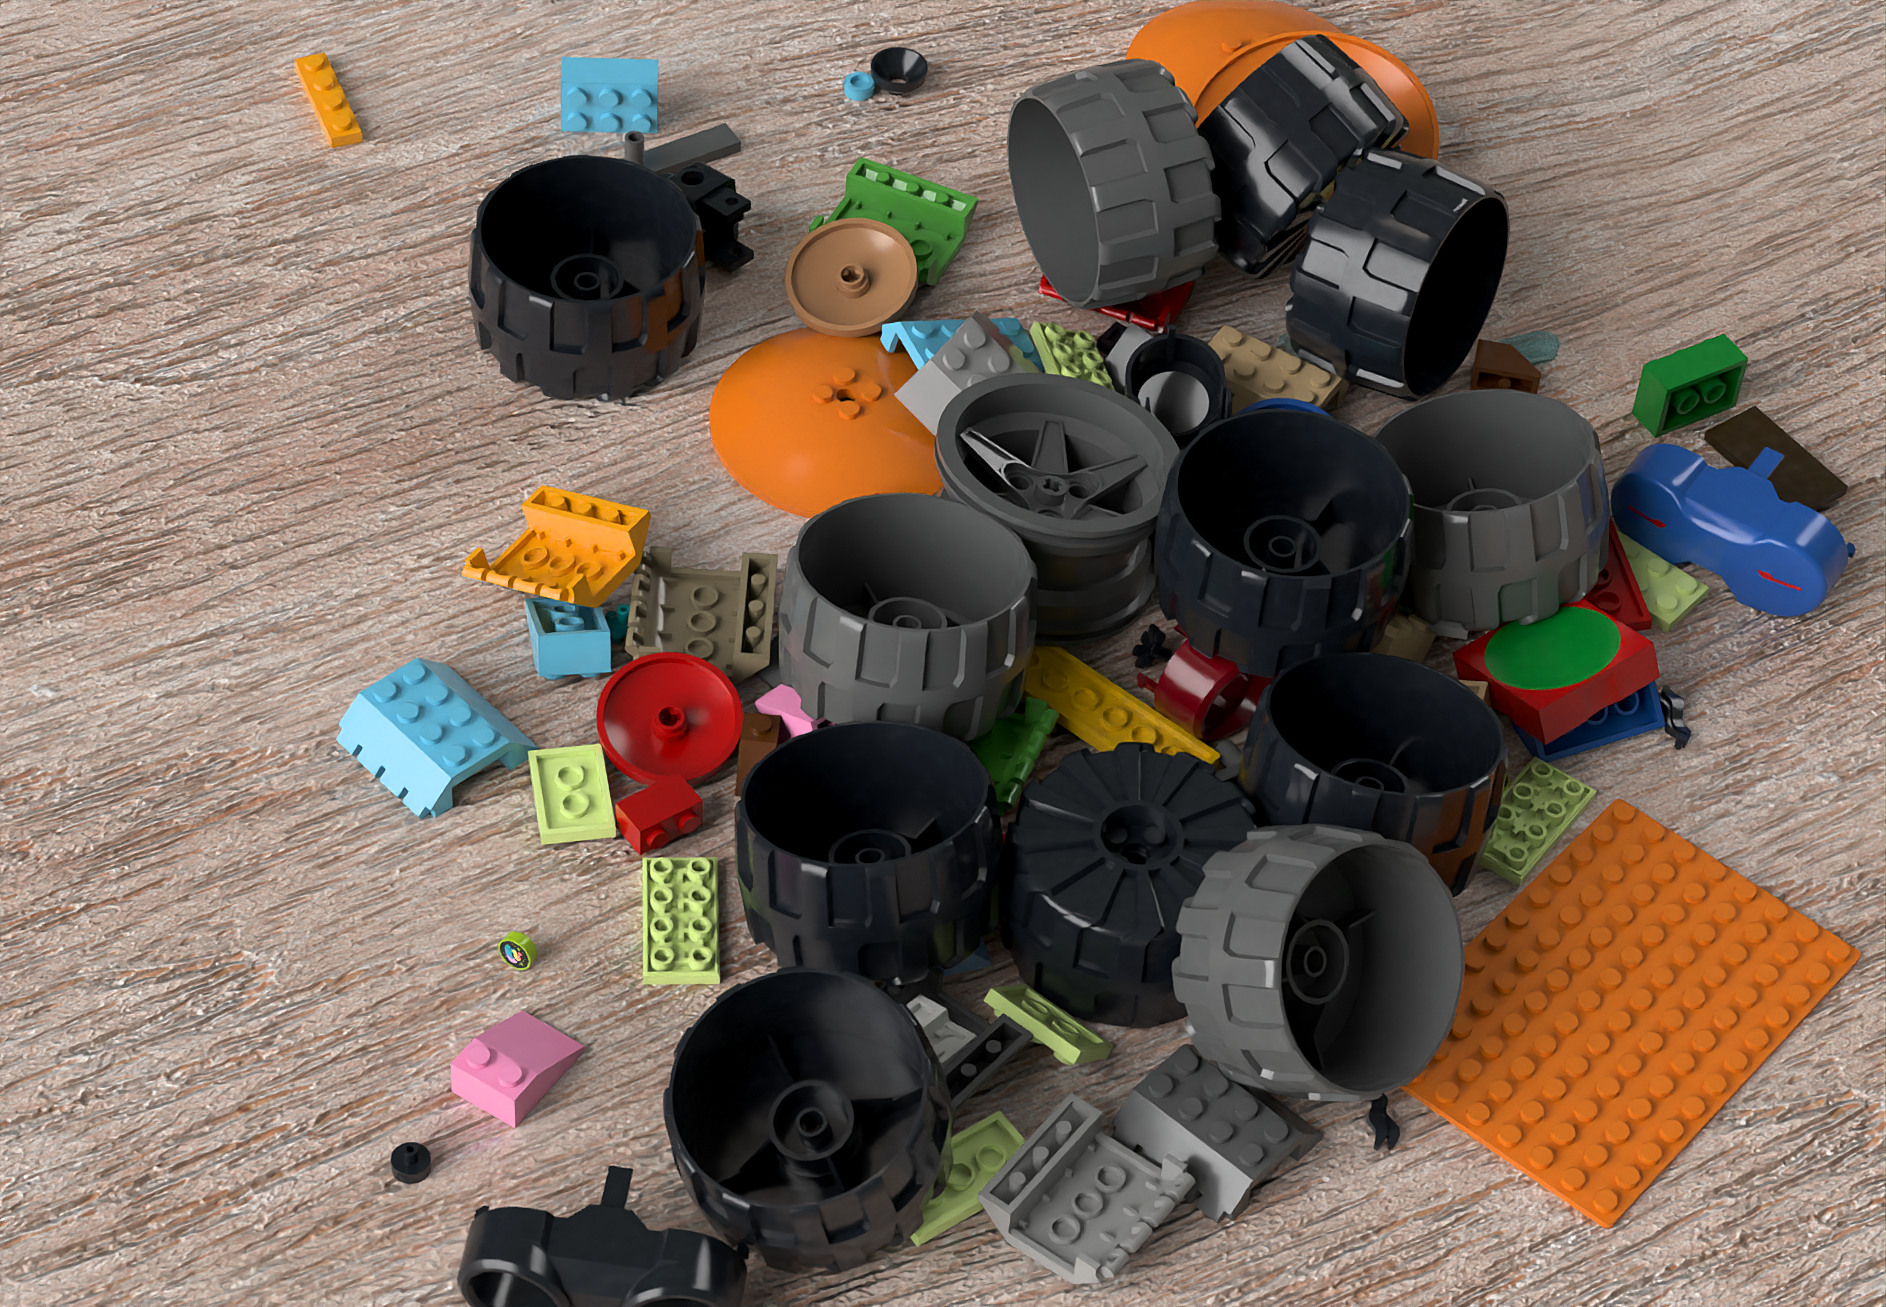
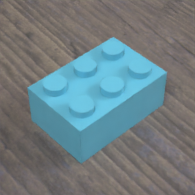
(609, 95)

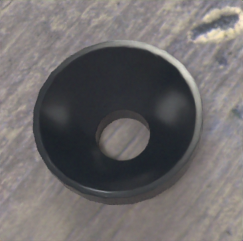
(899, 64)

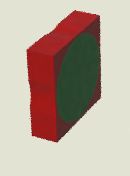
(1559, 668)

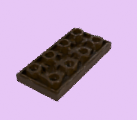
(1799, 473)

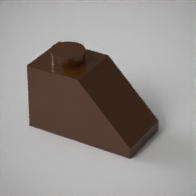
(1502, 367)
(757, 740)

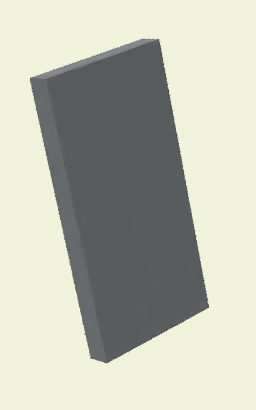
(1174, 396)

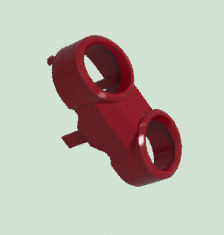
(1205, 694)

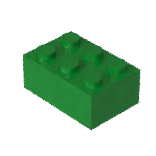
(1689, 385)

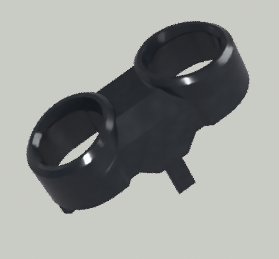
(1185, 355)
(595, 1259)

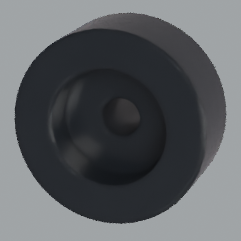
(410, 1162)

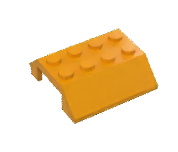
(572, 550)

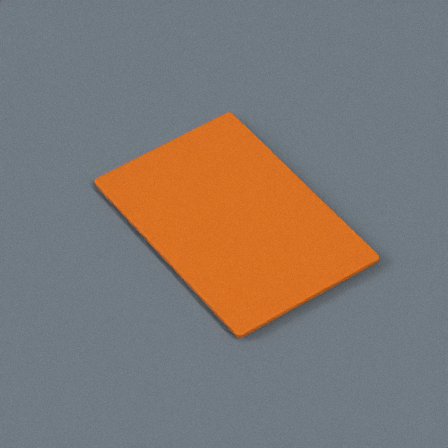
(1622, 1010)

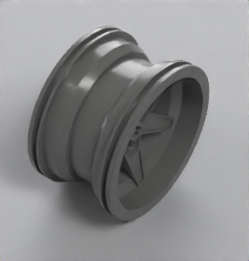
(1077, 483)

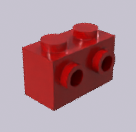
(659, 814)

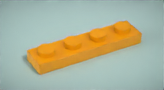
(328, 100)

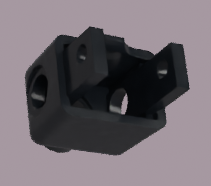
(719, 210)

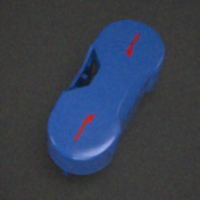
(1733, 524)

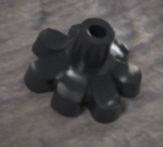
(1151, 648)

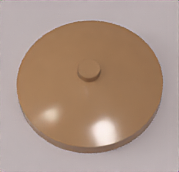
(851, 277)

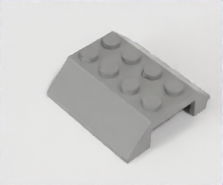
(965, 359)
(1081, 1196)

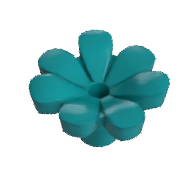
(618, 623)

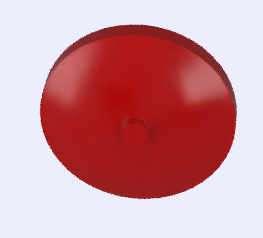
(669, 718)

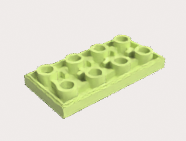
(1069, 353)
(1533, 819)
(680, 921)

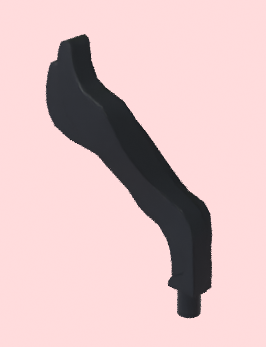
(1672, 708)
(1382, 1124)

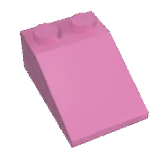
(513, 1066)

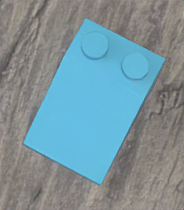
(568, 638)

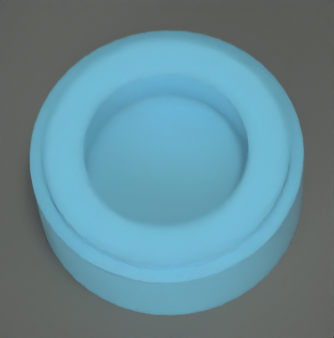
(859, 86)

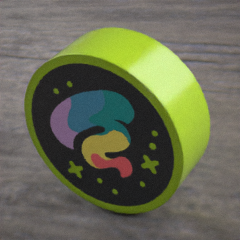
(518, 950)

